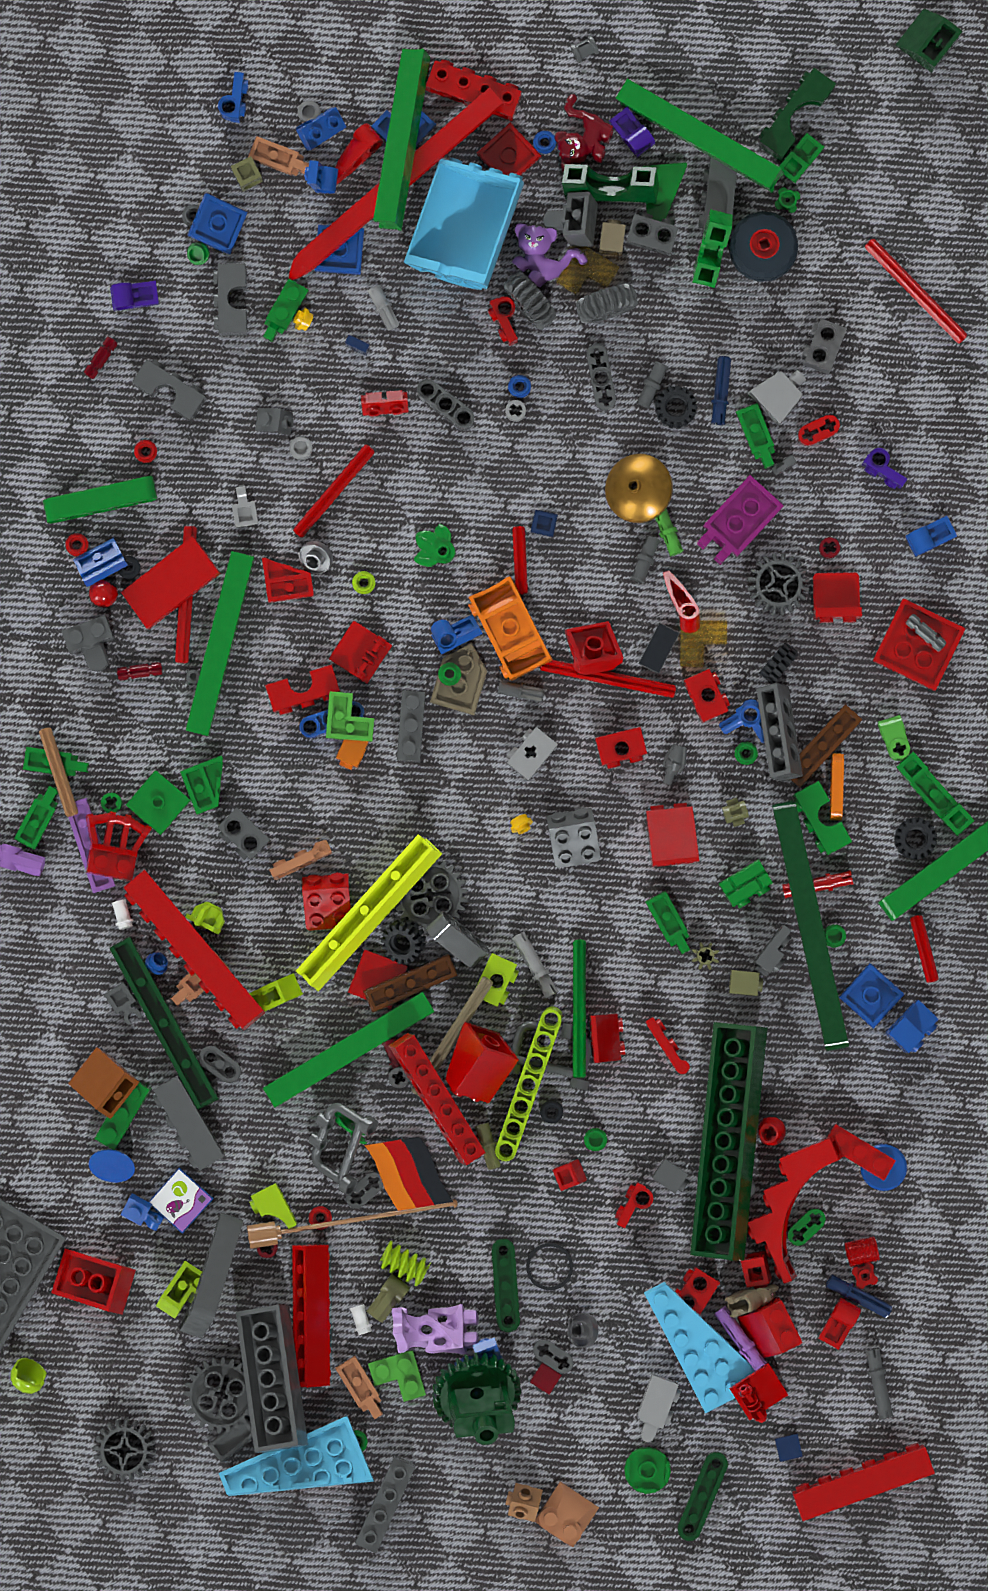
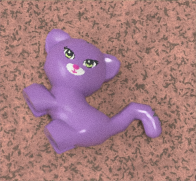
(536, 242)

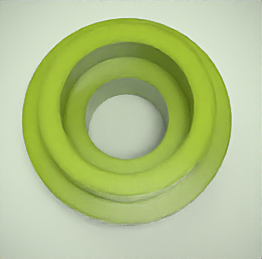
(363, 575)

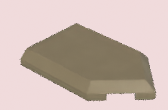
(466, 693)

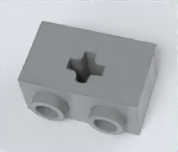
(528, 766)

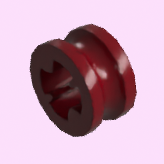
(830, 555)
(265, 1254)

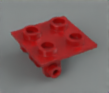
(360, 652)
(759, 1393)

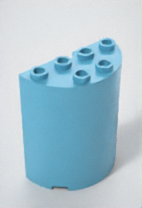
(464, 223)

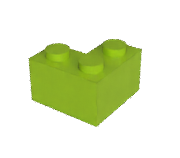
(180, 1290)

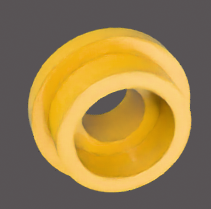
(303, 319)
(521, 824)

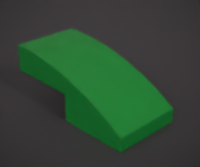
(801, 157)

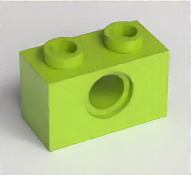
(507, 970)

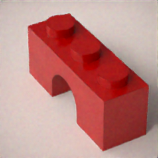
(284, 698)
(862, 1153)

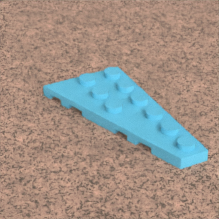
(703, 1353)
(327, 1460)

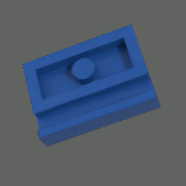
(100, 562)

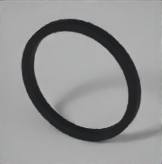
(549, 1245)

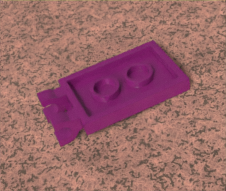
(740, 519)

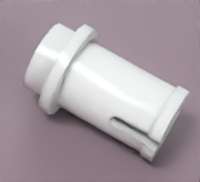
(122, 914)
(361, 1319)

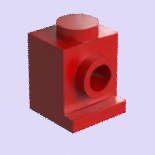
(752, 1277)

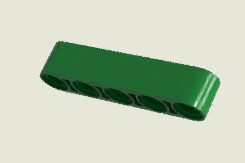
(100, 499)

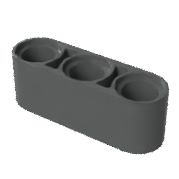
(441, 394)
(457, 939)

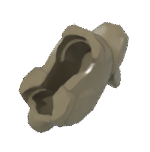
(750, 1299)

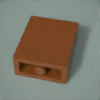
(103, 1082)

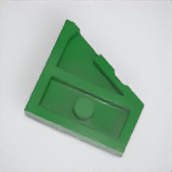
(204, 784)

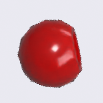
(103, 594)
(771, 1131)

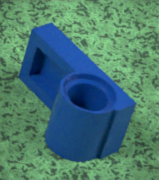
(240, 87)
(321, 128)
(321, 178)
(931, 536)
(450, 636)

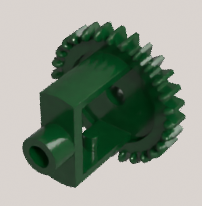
(478, 1397)

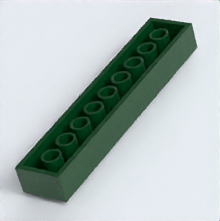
(728, 1141)

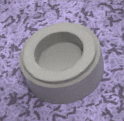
(308, 110)
(300, 448)

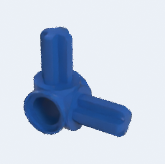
(740, 718)

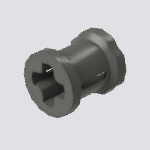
(584, 49)
(392, 1080)

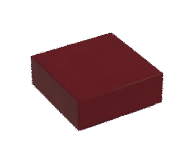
(545, 1378)

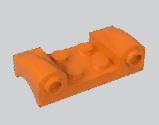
(510, 629)

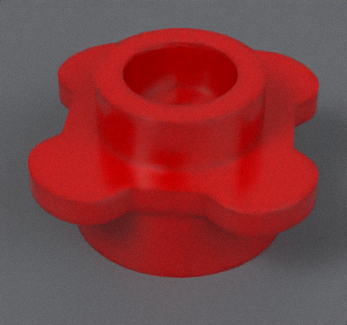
(870, 1279)

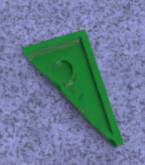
(669, 182)

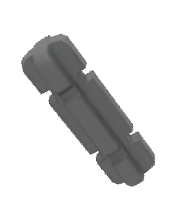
(926, 632)

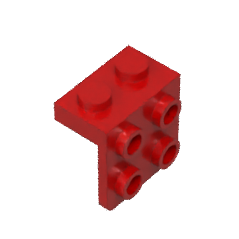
(836, 597)
(325, 900)

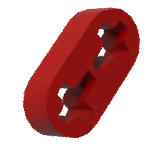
(821, 435)

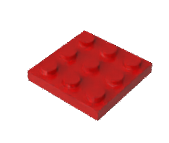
(910, 654)

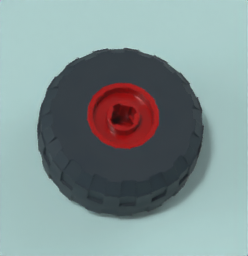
(763, 246)

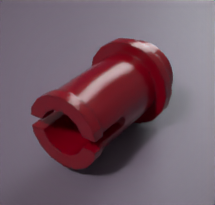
(393, 1061)

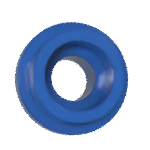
(544, 135)
(519, 379)
(156, 963)

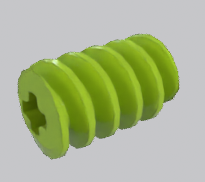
(404, 1263)

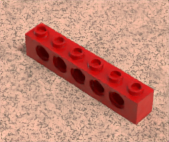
(437, 1099)

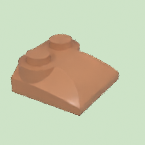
(566, 1514)

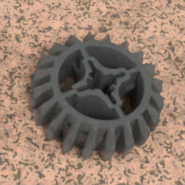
(530, 300)
(606, 303)
(773, 574)
(113, 1449)

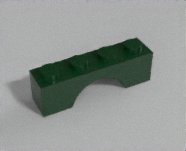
(813, 91)
(637, 186)

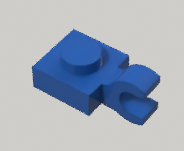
(139, 1211)

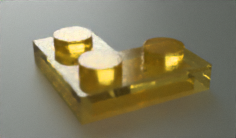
(596, 268)
(693, 643)

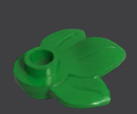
(432, 544)
(347, 1124)

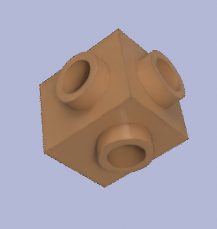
(524, 1502)

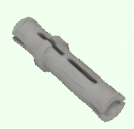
(537, 969)

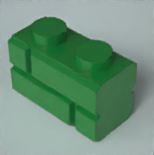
(745, 884)

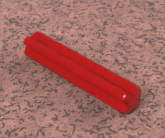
(520, 562)
(924, 948)

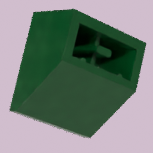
(929, 39)

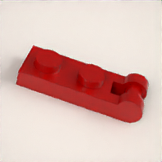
(668, 1046)

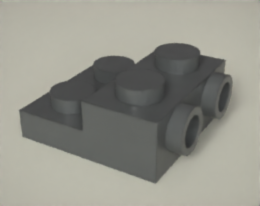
(770, 957)

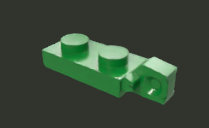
(284, 309)
(756, 434)
(37, 761)
(37, 819)
(669, 921)

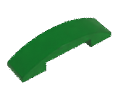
(934, 794)

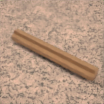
(58, 772)

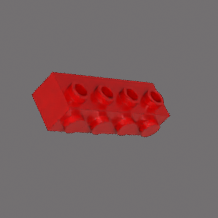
(465, 87)

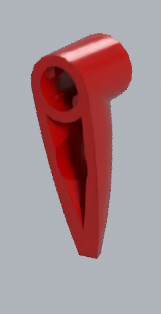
(361, 147)
(684, 604)

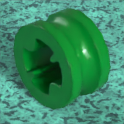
(104, 802)

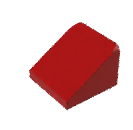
(569, 1174)

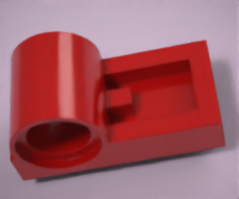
(506, 332)
(624, 1213)
(839, 1323)

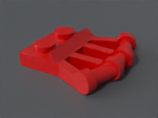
(112, 860)

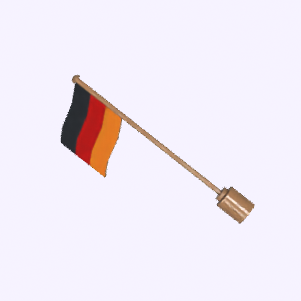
(406, 1176)

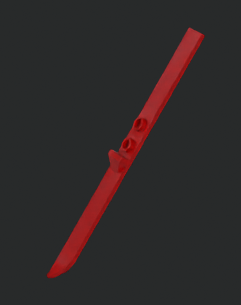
(424, 159)

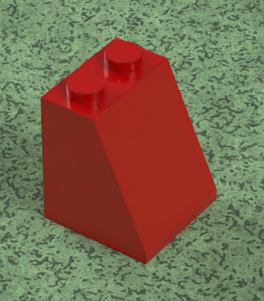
(672, 835)
(479, 1063)
(770, 1329)

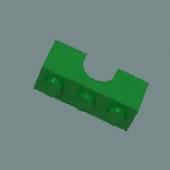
(711, 248)
(828, 837)
(115, 1129)

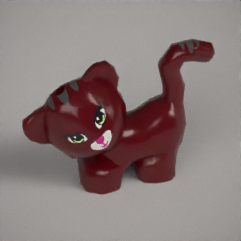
(575, 148)

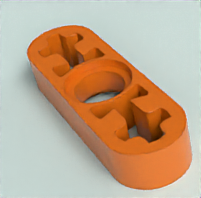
(836, 786)

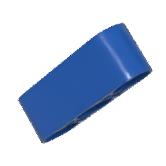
(320, 720)

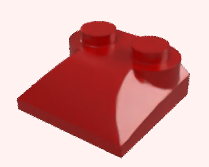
(594, 648)

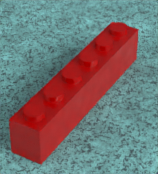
(311, 1313)
(862, 1482)

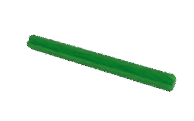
(579, 1008)

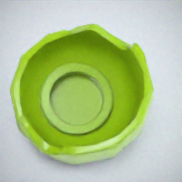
(27, 1376)

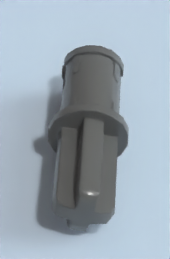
(521, 691)

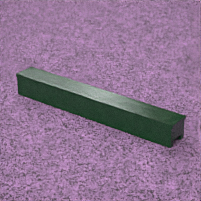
(164, 1023)

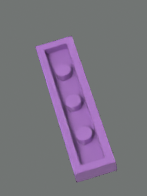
(80, 830)

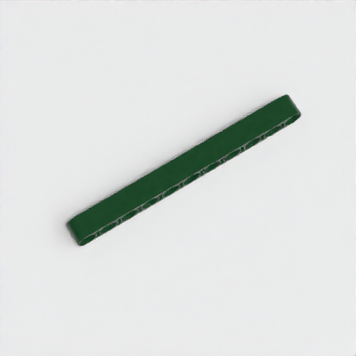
(810, 925)

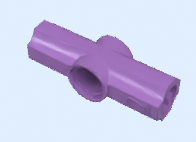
(16, 859)

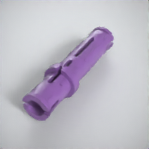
(737, 1334)

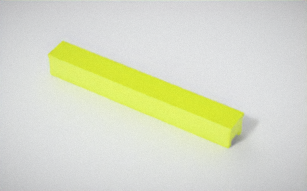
(368, 912)

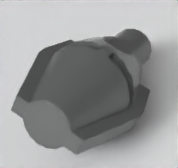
(674, 762)

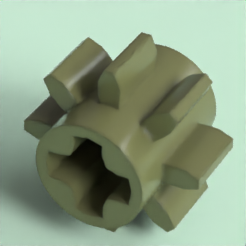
(735, 812)
(711, 953)

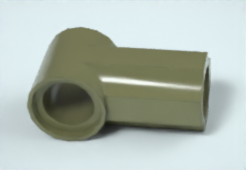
(391, 1294)

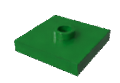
(158, 802)

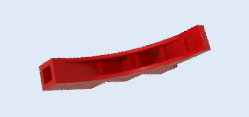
(772, 1226)

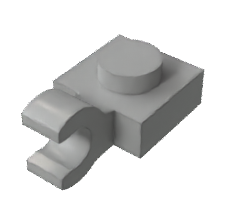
(244, 512)

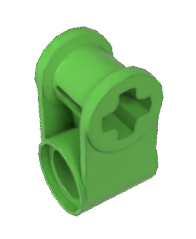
(894, 733)

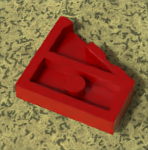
(286, 582)

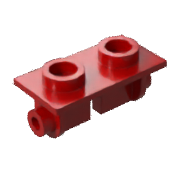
(394, 404)

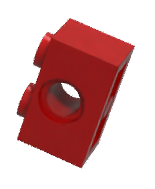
(704, 709)
(632, 738)

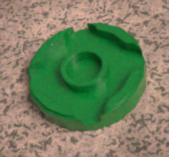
(647, 1470)

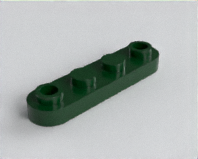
(505, 1285)
(702, 1496)

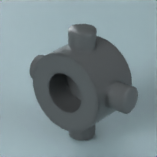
(192, 676)

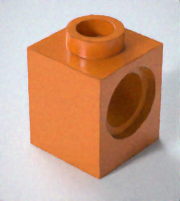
(351, 753)

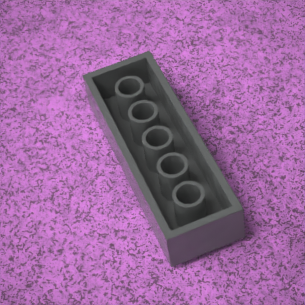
(271, 1378)

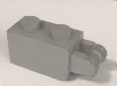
(656, 1405)

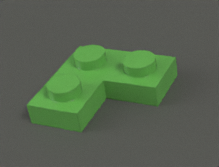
(341, 723)
(400, 1368)

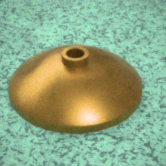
(652, 490)

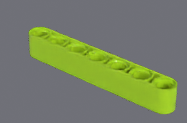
(521, 1092)

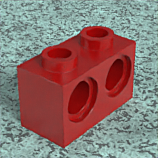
(699, 1296)

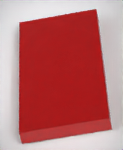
(170, 582)

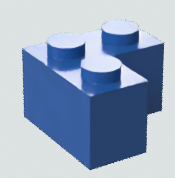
(911, 1026)

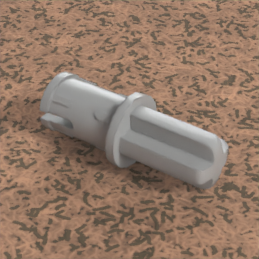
(383, 307)

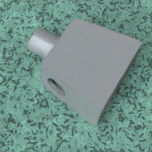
(778, 395)

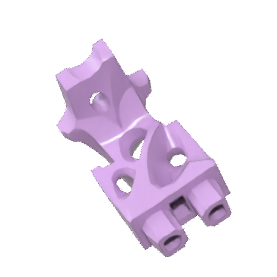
(452, 1332)

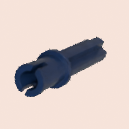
(721, 391)
(859, 1296)

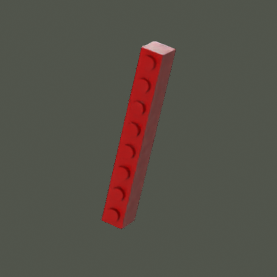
(194, 950)

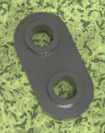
(220, 1064)

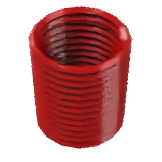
(862, 1251)

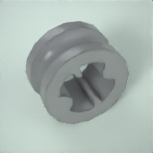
(516, 403)

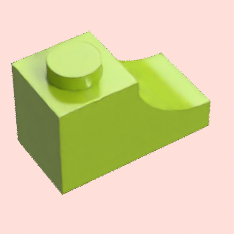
(277, 992)
(272, 1202)

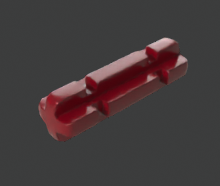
(100, 357)
(139, 671)

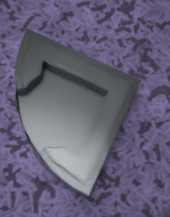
(787, 463)

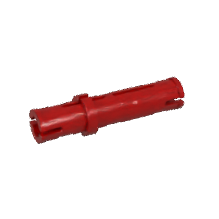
(825, 882)

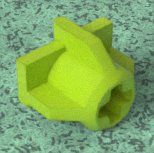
(207, 916)

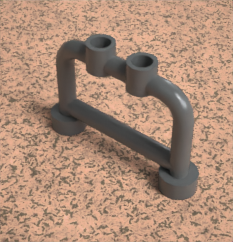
(565, 1031)
(319, 1140)

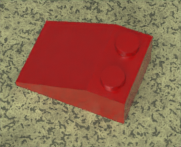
(605, 1037)
(93, 1281)

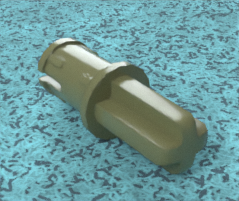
(488, 1144)

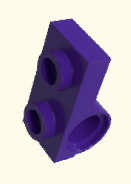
(632, 132)
(135, 295)
(892, 478)

